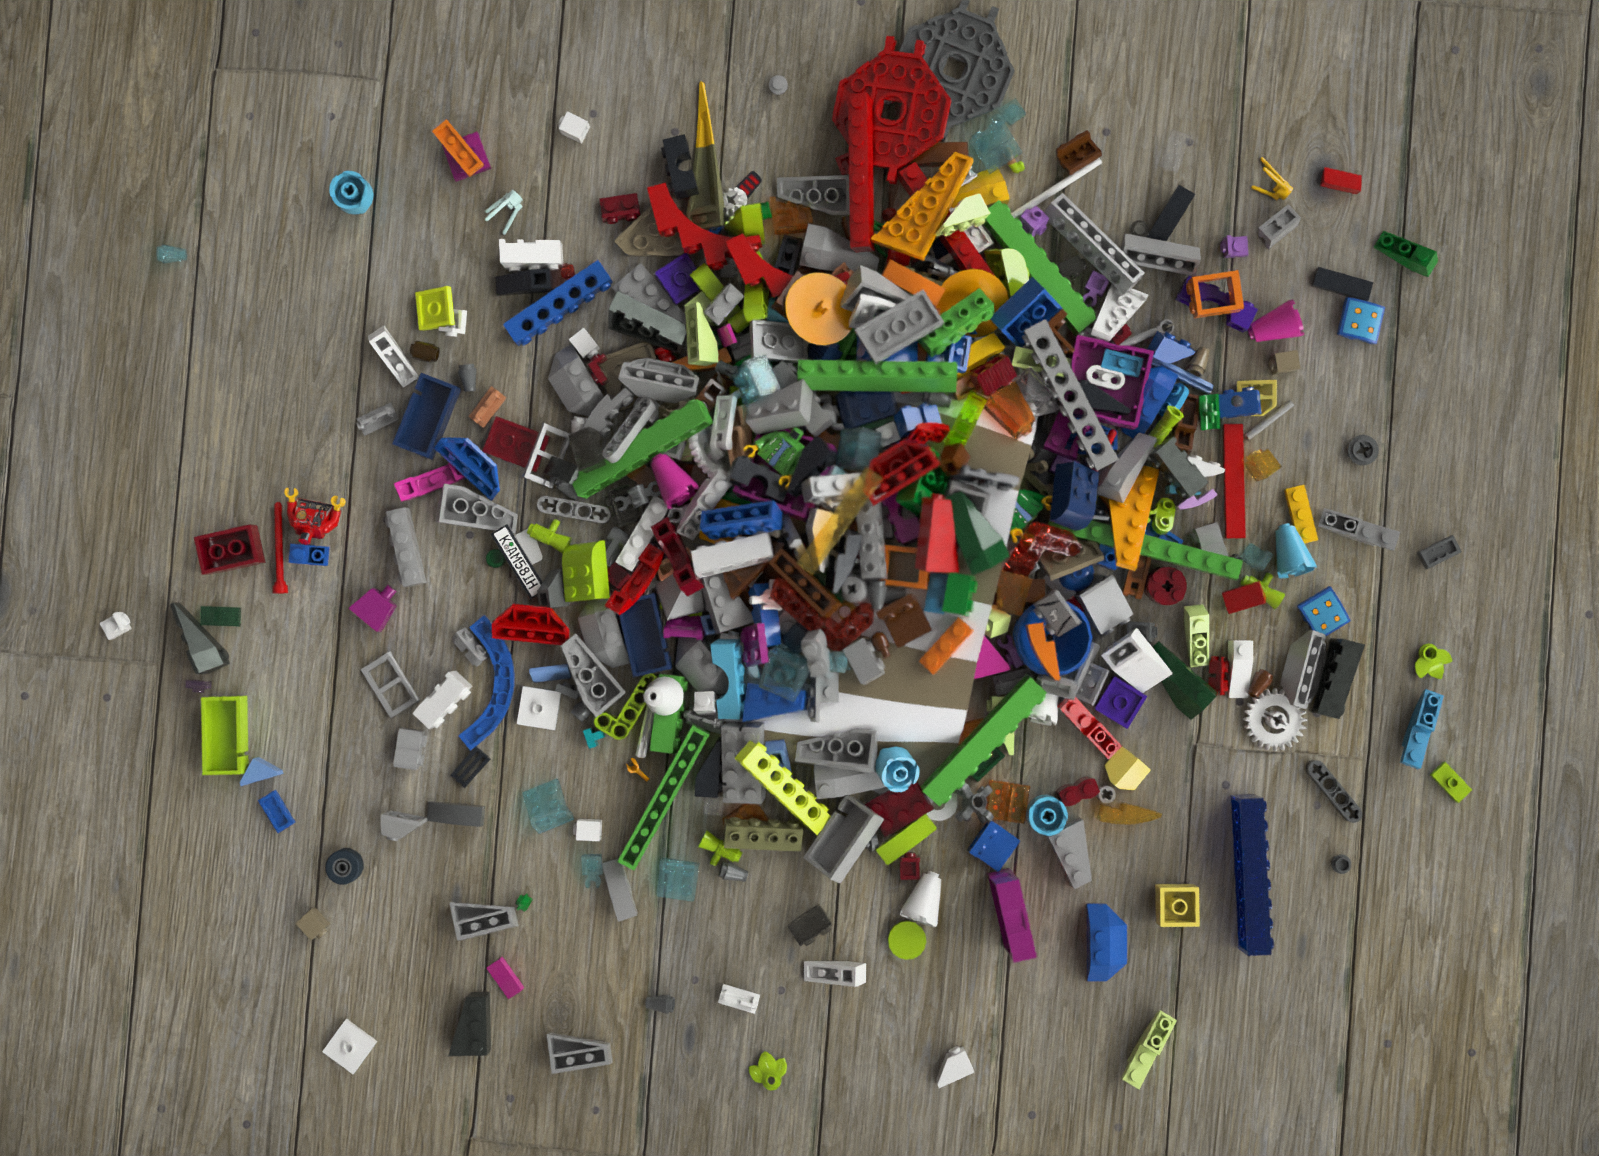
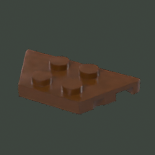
(741, 578)

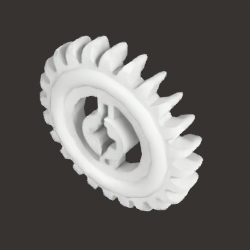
(708, 459)
(1257, 711)

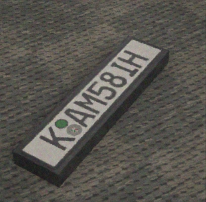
(517, 560)

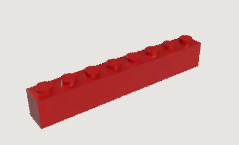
(861, 172)
(957, 243)

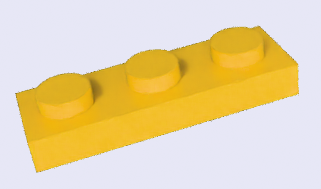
(1301, 513)

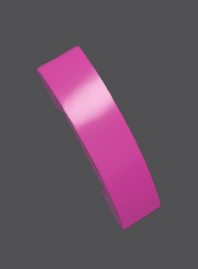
(427, 482)

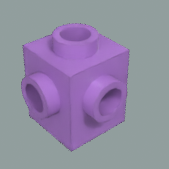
(1034, 221)

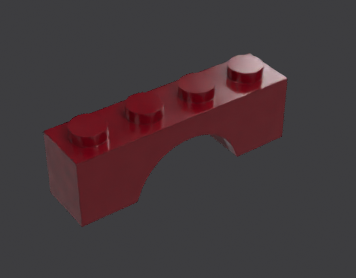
(678, 556)

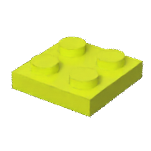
(434, 308)

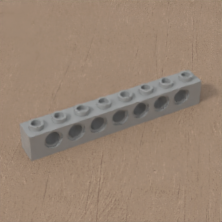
(1107, 454)

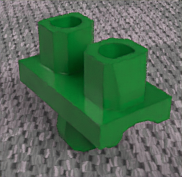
(1209, 411)

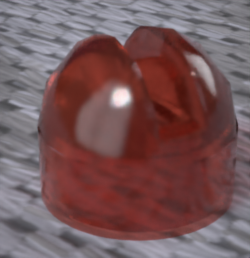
(888, 214)

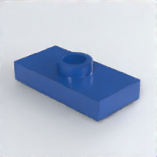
(276, 811)

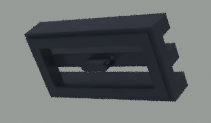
(459, 779)

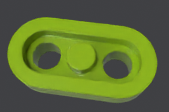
(1163, 514)

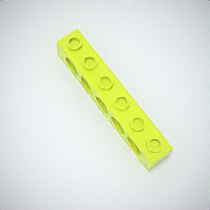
(749, 758)

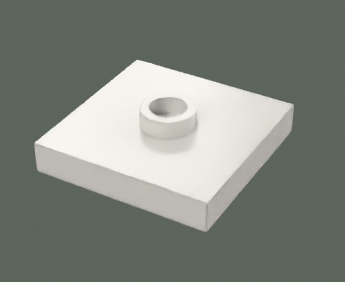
(539, 708)
(349, 1046)

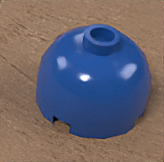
(1079, 579)

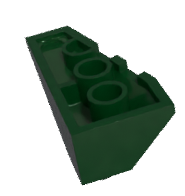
(1184, 686)

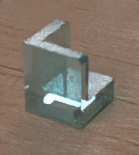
(1256, 557)

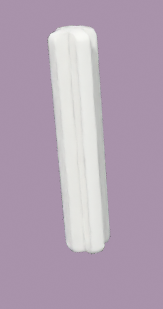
(645, 733)

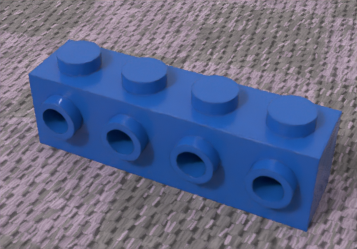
(741, 520)

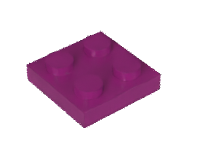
(475, 143)
(755, 645)

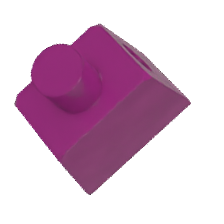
(375, 607)

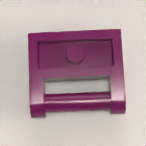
(1059, 436)
(684, 627)

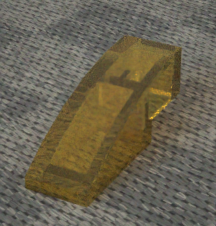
(1126, 814)

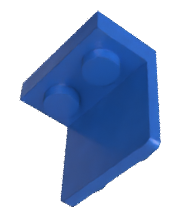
(993, 845)

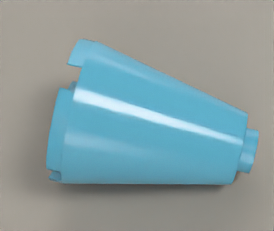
(1292, 553)

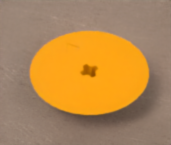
(966, 282)
(811, 298)

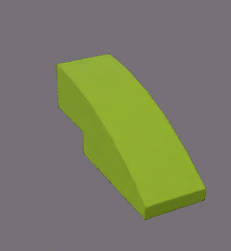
(906, 839)

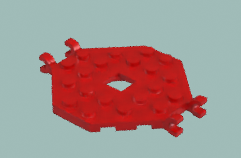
(923, 111)

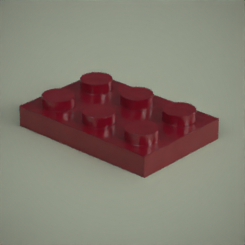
(513, 443)
(900, 807)

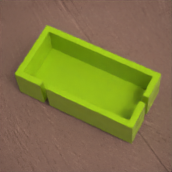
(224, 735)

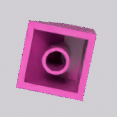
(989, 661)

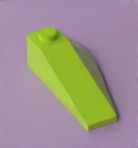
(746, 221)

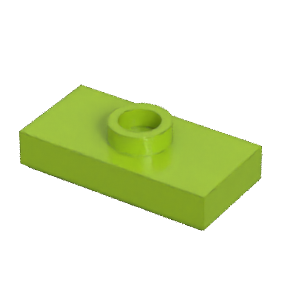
(1451, 782)

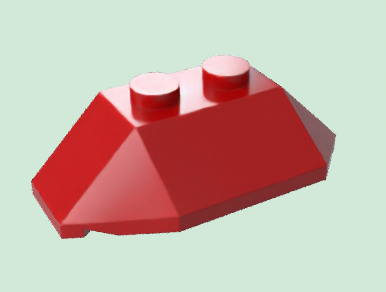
(900, 467)
(530, 625)

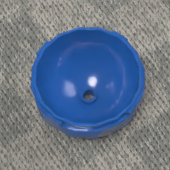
(1070, 647)

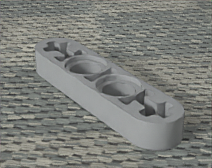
(616, 446)
(574, 508)

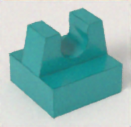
(592, 737)

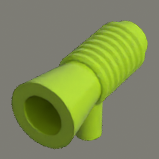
(1164, 426)
(549, 536)
(1273, 596)
(716, 845)

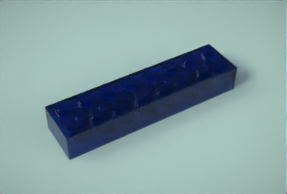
(1251, 874)

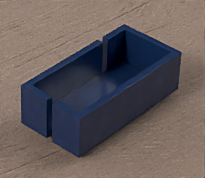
(426, 416)
(644, 637)

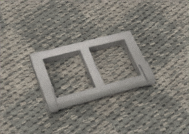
(545, 427)
(388, 656)

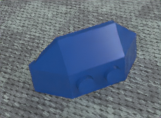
(1155, 394)
(471, 464)
(1104, 942)

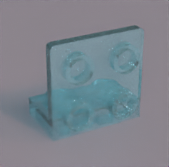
(547, 806)
(677, 879)

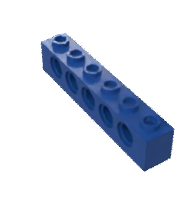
(547, 303)

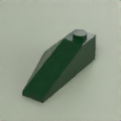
(977, 538)

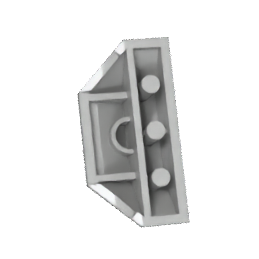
(659, 380)
(574, 382)
(603, 633)
(696, 665)
(1304, 668)

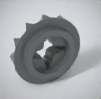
(1371, 453)

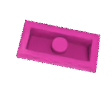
(505, 977)

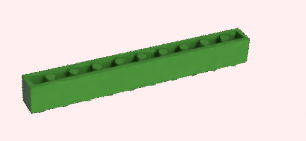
(1166, 551)

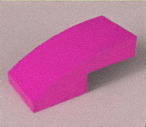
(726, 335)

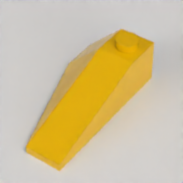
(990, 187)

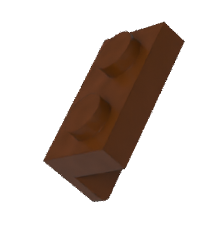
(1077, 153)

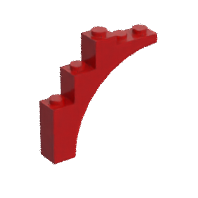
(672, 220)
(753, 267)

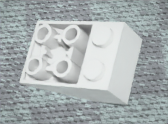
(1136, 661)

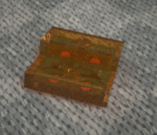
(1008, 801)

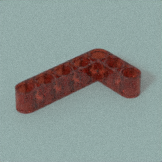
(1034, 542)
(812, 623)

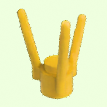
(1282, 188)

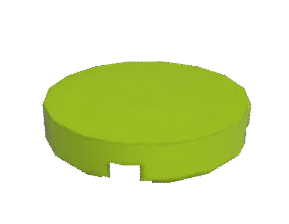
(907, 940)

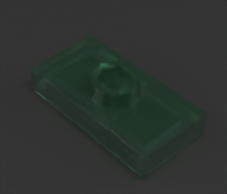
(220, 616)

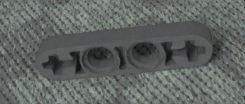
(1333, 791)

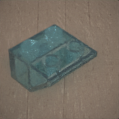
(755, 379)

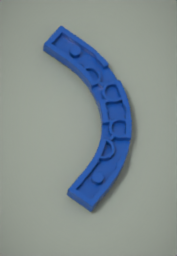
(503, 685)

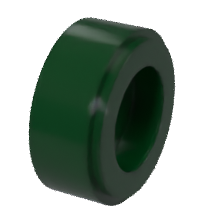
(495, 558)

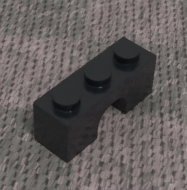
(676, 152)
(744, 469)

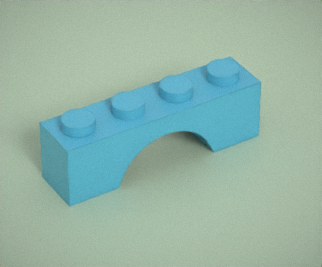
(727, 655)

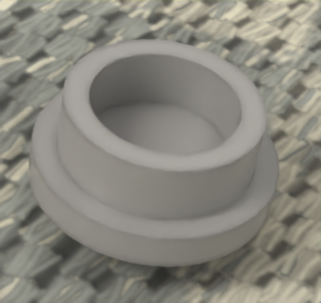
(778, 85)

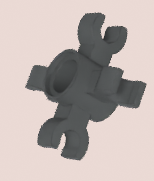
(638, 496)
(979, 800)

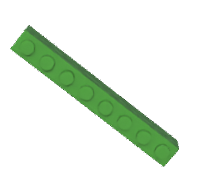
(1011, 235)
(884, 376)
(646, 445)
(983, 740)
(663, 797)

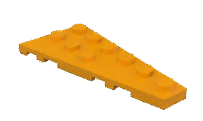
(923, 213)
(1131, 518)

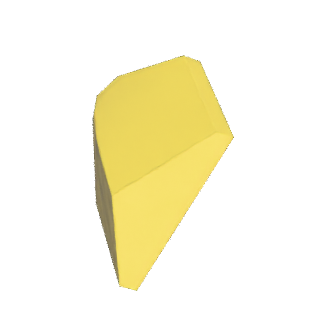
(1267, 391)
(1125, 770)

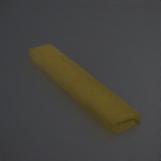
(839, 520)

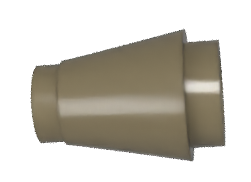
(1198, 363)

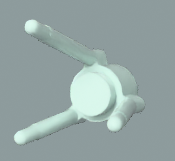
(511, 200)

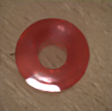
(567, 271)

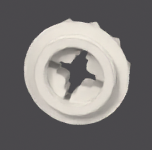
(738, 196)

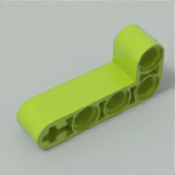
(711, 286)
(756, 300)
(622, 720)

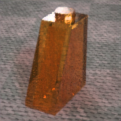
(1011, 410)

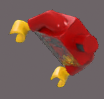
(312, 518)

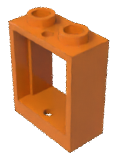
(1234, 290)
(924, 576)

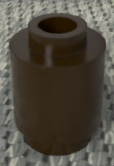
(424, 351)

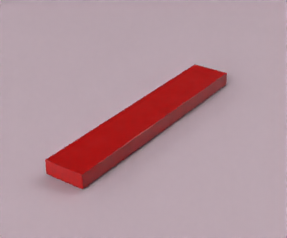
(1234, 481)

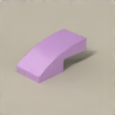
(1193, 502)

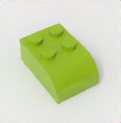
(1008, 267)
(585, 572)

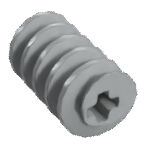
(856, 590)

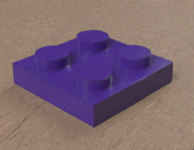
(676, 279)
(1120, 702)

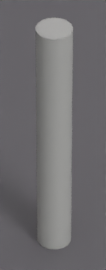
(1270, 419)

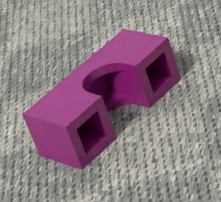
(907, 529)

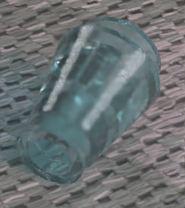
(170, 254)

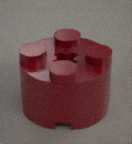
(1176, 586)

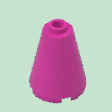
(1277, 324)
(672, 481)

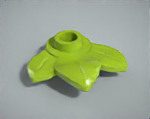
(1433, 663)
(766, 1068)

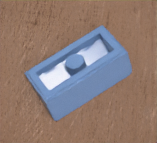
(550, 673)

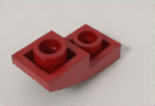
(929, 432)

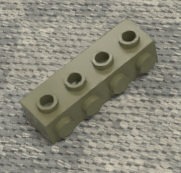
(762, 834)

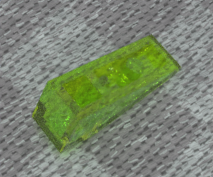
(966, 419)

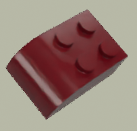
(229, 549)

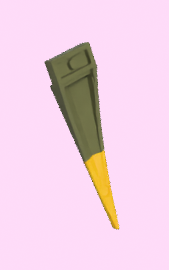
(708, 205)

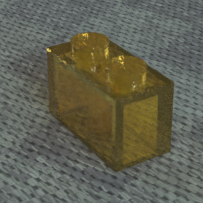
(1261, 464)

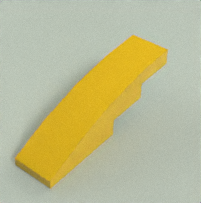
(981, 351)

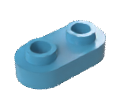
(1176, 397)

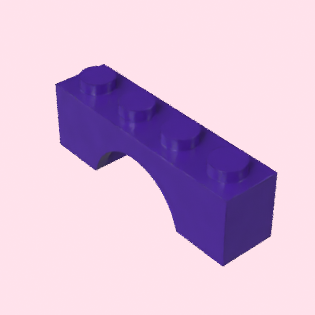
(1240, 320)

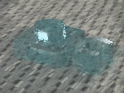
(1010, 113)
(838, 662)
(592, 867)

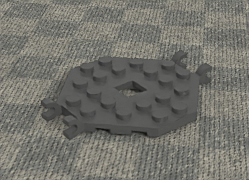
(976, 44)

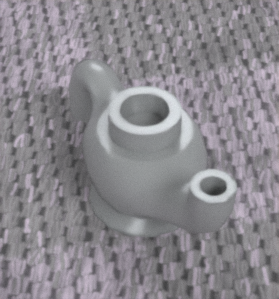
(827, 400)

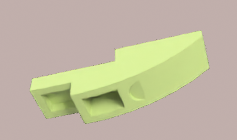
(1147, 1049)

